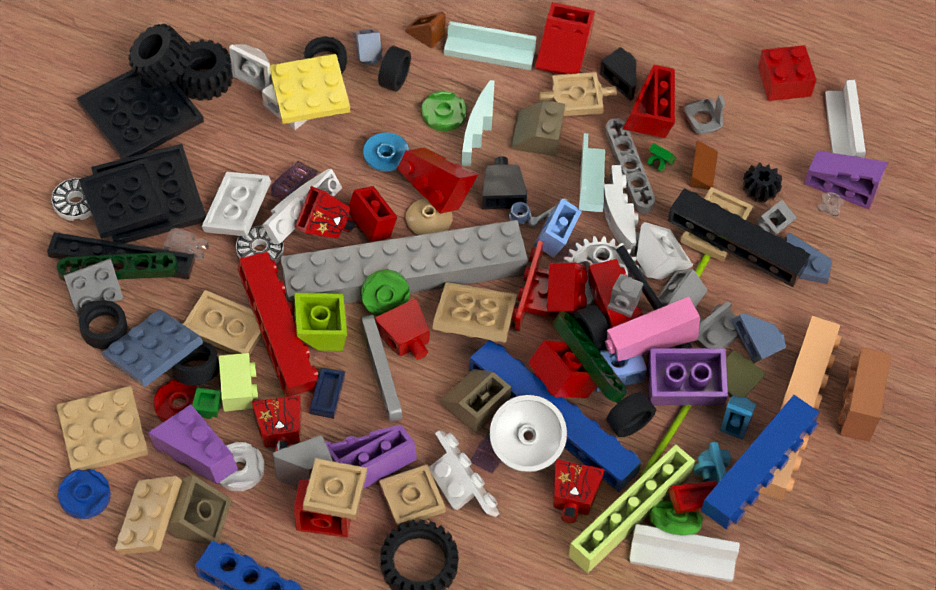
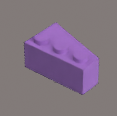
(848, 176)

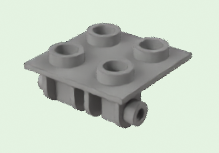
(93, 284)

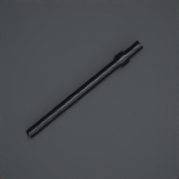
(647, 290)

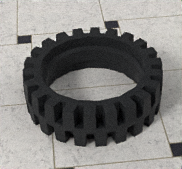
(416, 531)

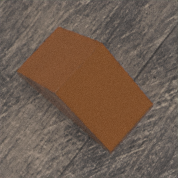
(428, 28)

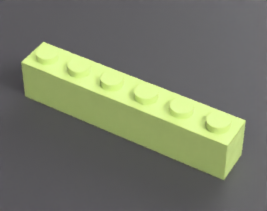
(630, 509)

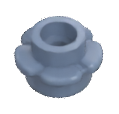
(520, 208)

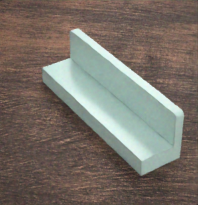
(490, 45)
(591, 178)

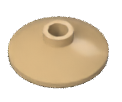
(422, 223)

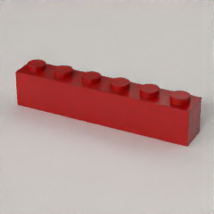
(276, 324)

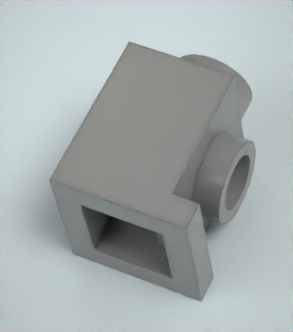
(780, 214)
(625, 295)

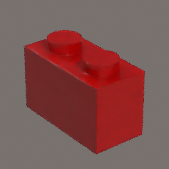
(372, 213)
(566, 288)

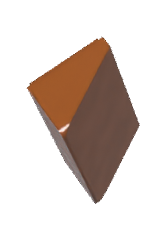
(703, 166)

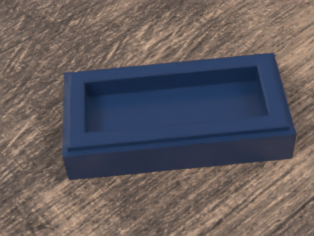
(327, 392)

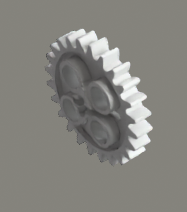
(592, 251)

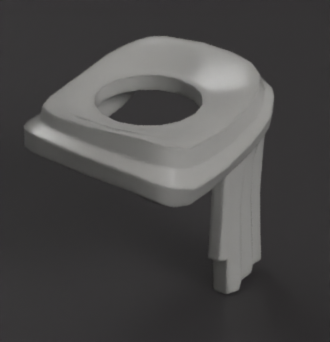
(708, 106)

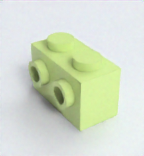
(236, 382)

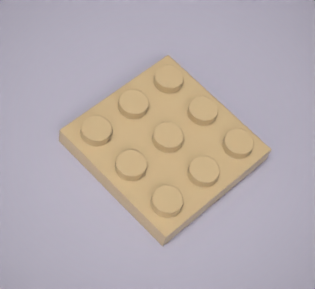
(475, 312)
(102, 429)

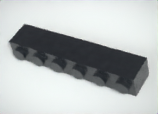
(738, 237)

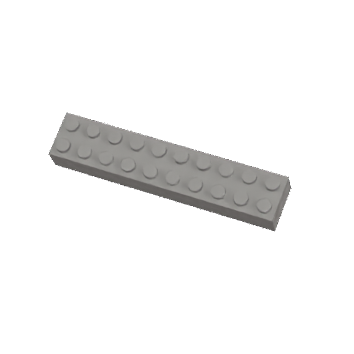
(423, 260)

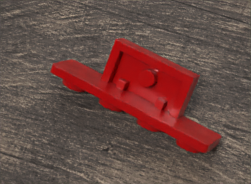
(534, 295)

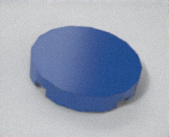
(84, 494)

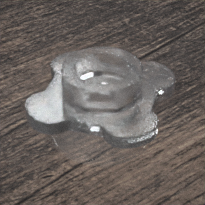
(833, 199)

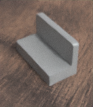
(682, 285)

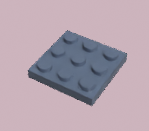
(152, 347)

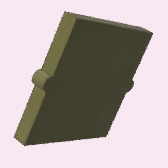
(742, 375)

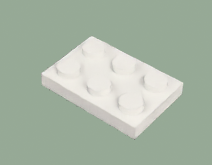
(236, 204)

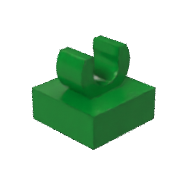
(662, 155)
(207, 402)

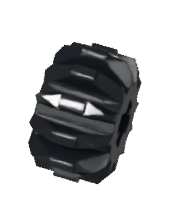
(762, 182)

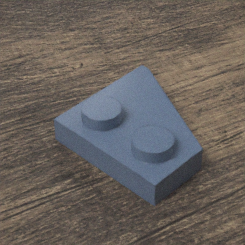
(818, 265)

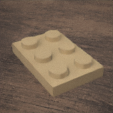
(728, 203)
(224, 324)
(148, 515)

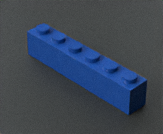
(760, 461)

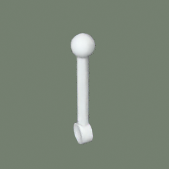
(534, 220)

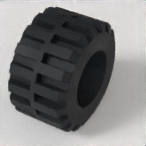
(159, 55)
(211, 82)

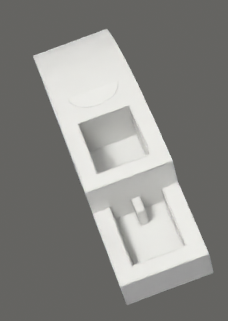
(288, 210)
(619, 212)

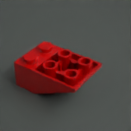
(565, 39)

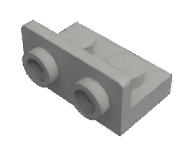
(718, 328)

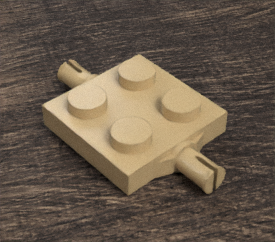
(579, 93)

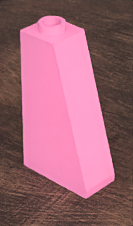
(658, 329)

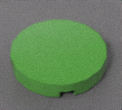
(443, 111)
(384, 291)
(675, 523)

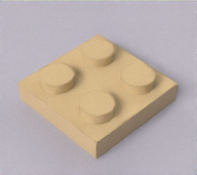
(335, 489)
(412, 496)

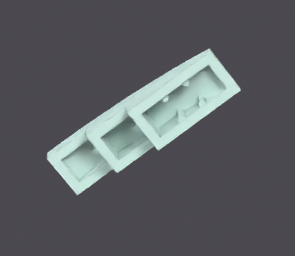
(479, 120)

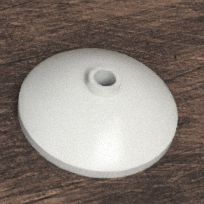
(525, 415)

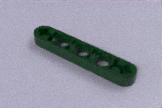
(129, 262)
(590, 357)

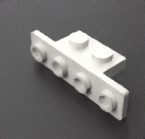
(458, 479)

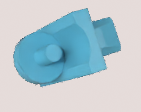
(712, 463)

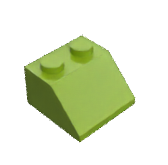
(321, 320)

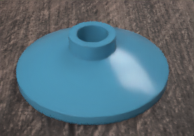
(384, 145)

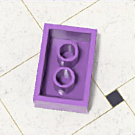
(687, 376)

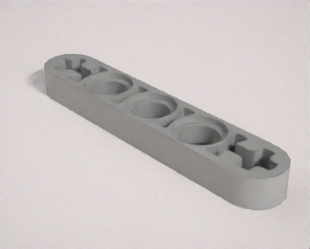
(636, 173)
(381, 368)

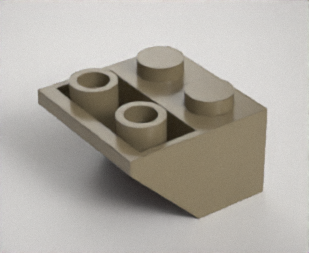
(477, 398)

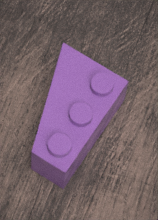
(194, 444)
(379, 452)

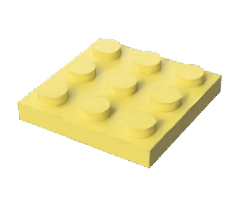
(309, 89)

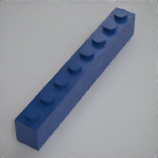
(584, 435)

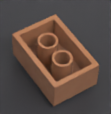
(864, 394)

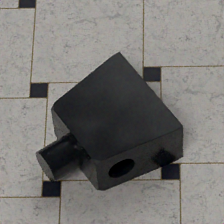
(503, 185)

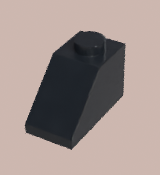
(620, 71)

